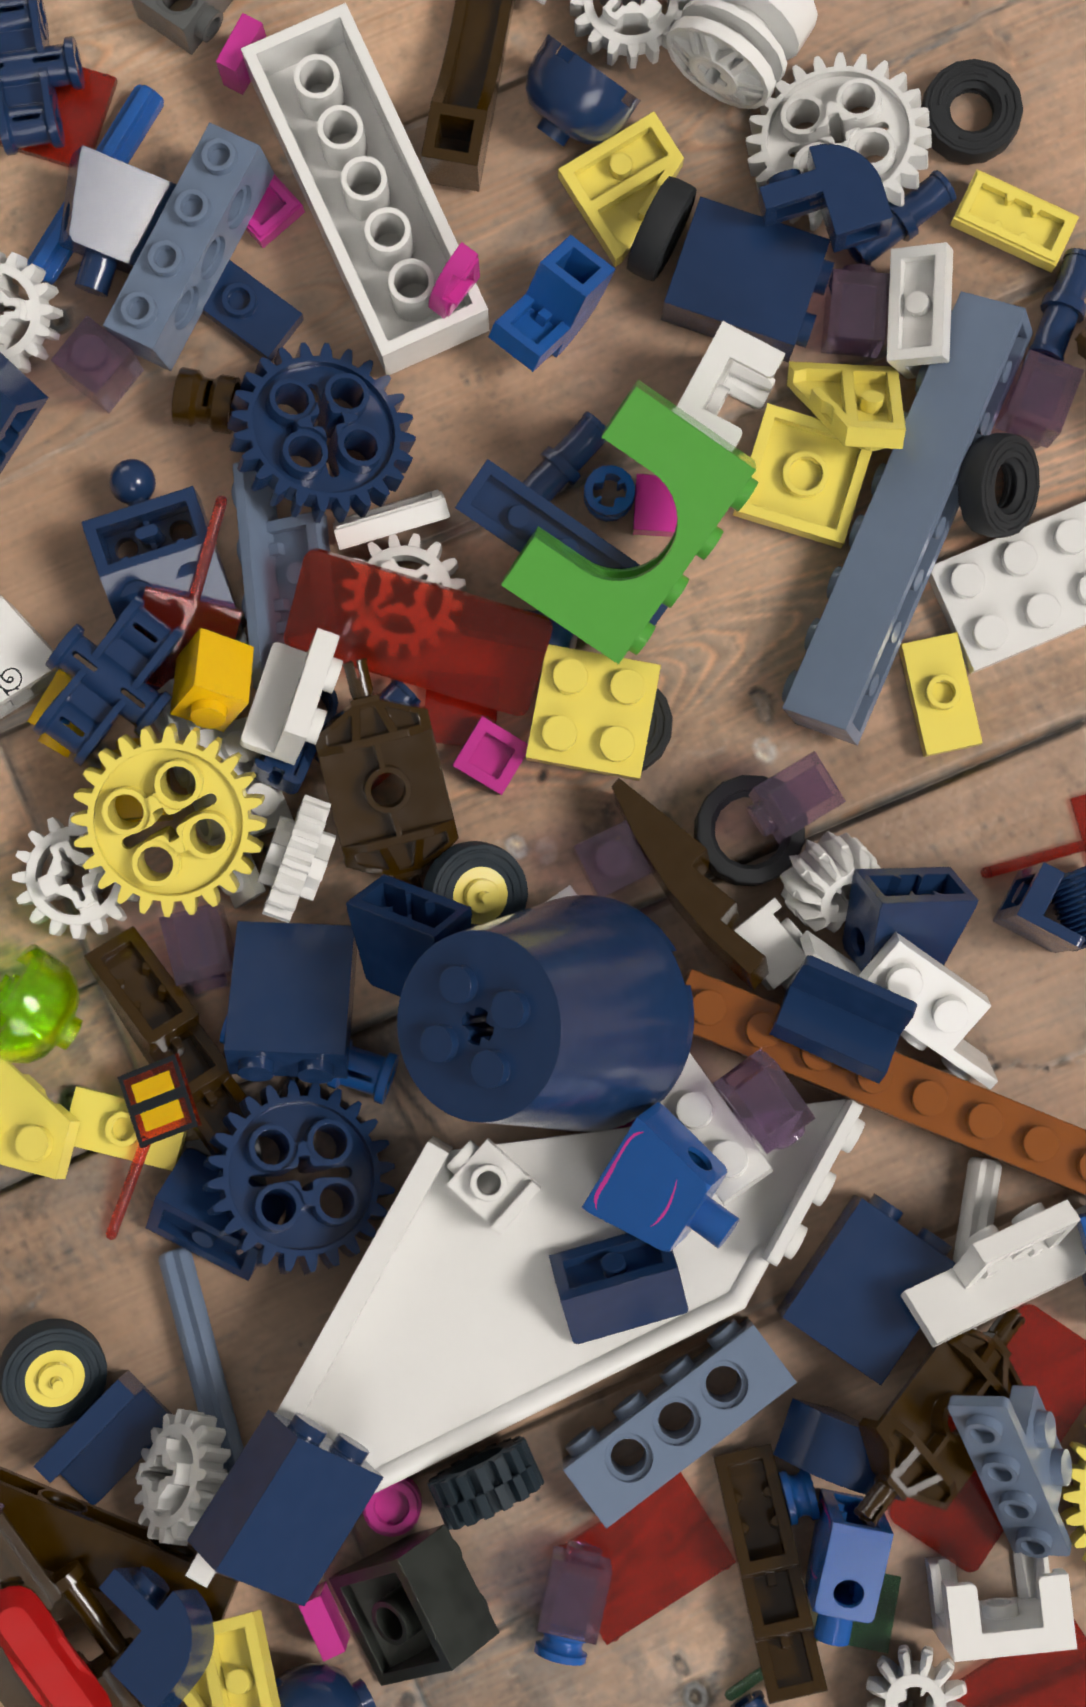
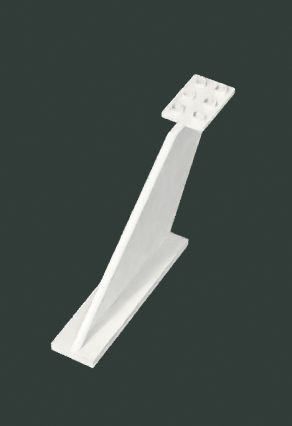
(465, 1326)

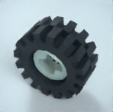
(485, 1483)

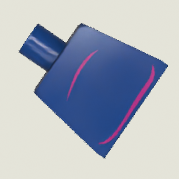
(662, 1185)
(845, 1567)

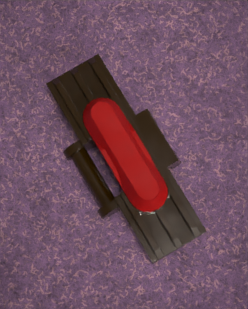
(35, 1655)

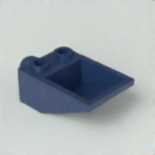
(159, 558)

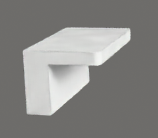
(919, 307)

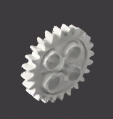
(825, 100)

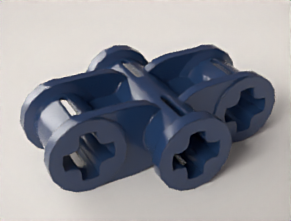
(30, 74)
(95, 698)

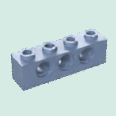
(190, 246)
(617, 1489)

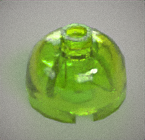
(38, 1008)

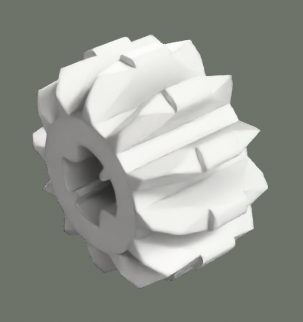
(822, 879)
(897, 1679)

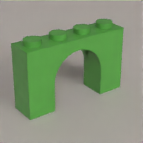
(615, 605)

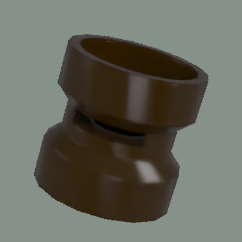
(203, 399)

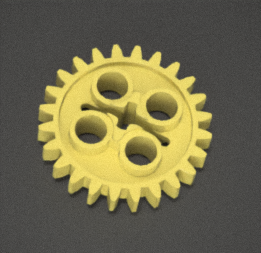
(143, 774)

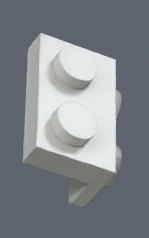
(288, 697)

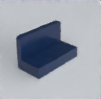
(1026, 905)
(842, 1018)
(183, 1218)
(616, 1286)
(105, 1439)

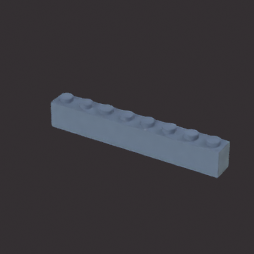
(905, 522)

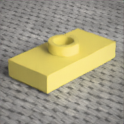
(1014, 221)
(940, 694)
(109, 1129)

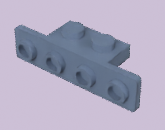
(271, 563)
(1019, 1466)

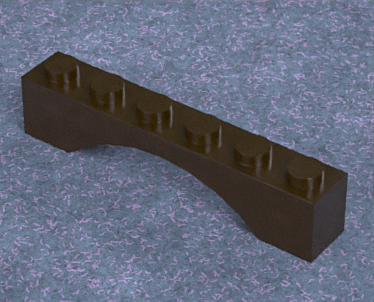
(466, 94)

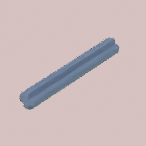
(199, 1346)

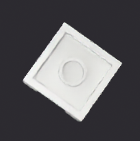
(734, 367)
(1002, 1627)

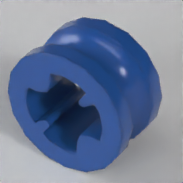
(596, 481)
(799, 1496)
(561, 1650)

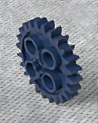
(273, 436)
(306, 1228)

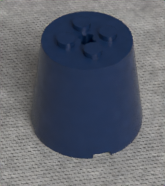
(549, 1017)

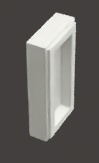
(391, 519)

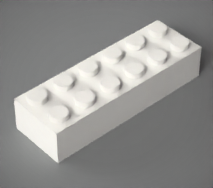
(362, 185)

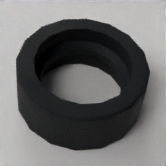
(720, 864)

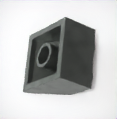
(415, 1607)

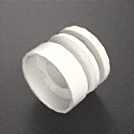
(739, 45)

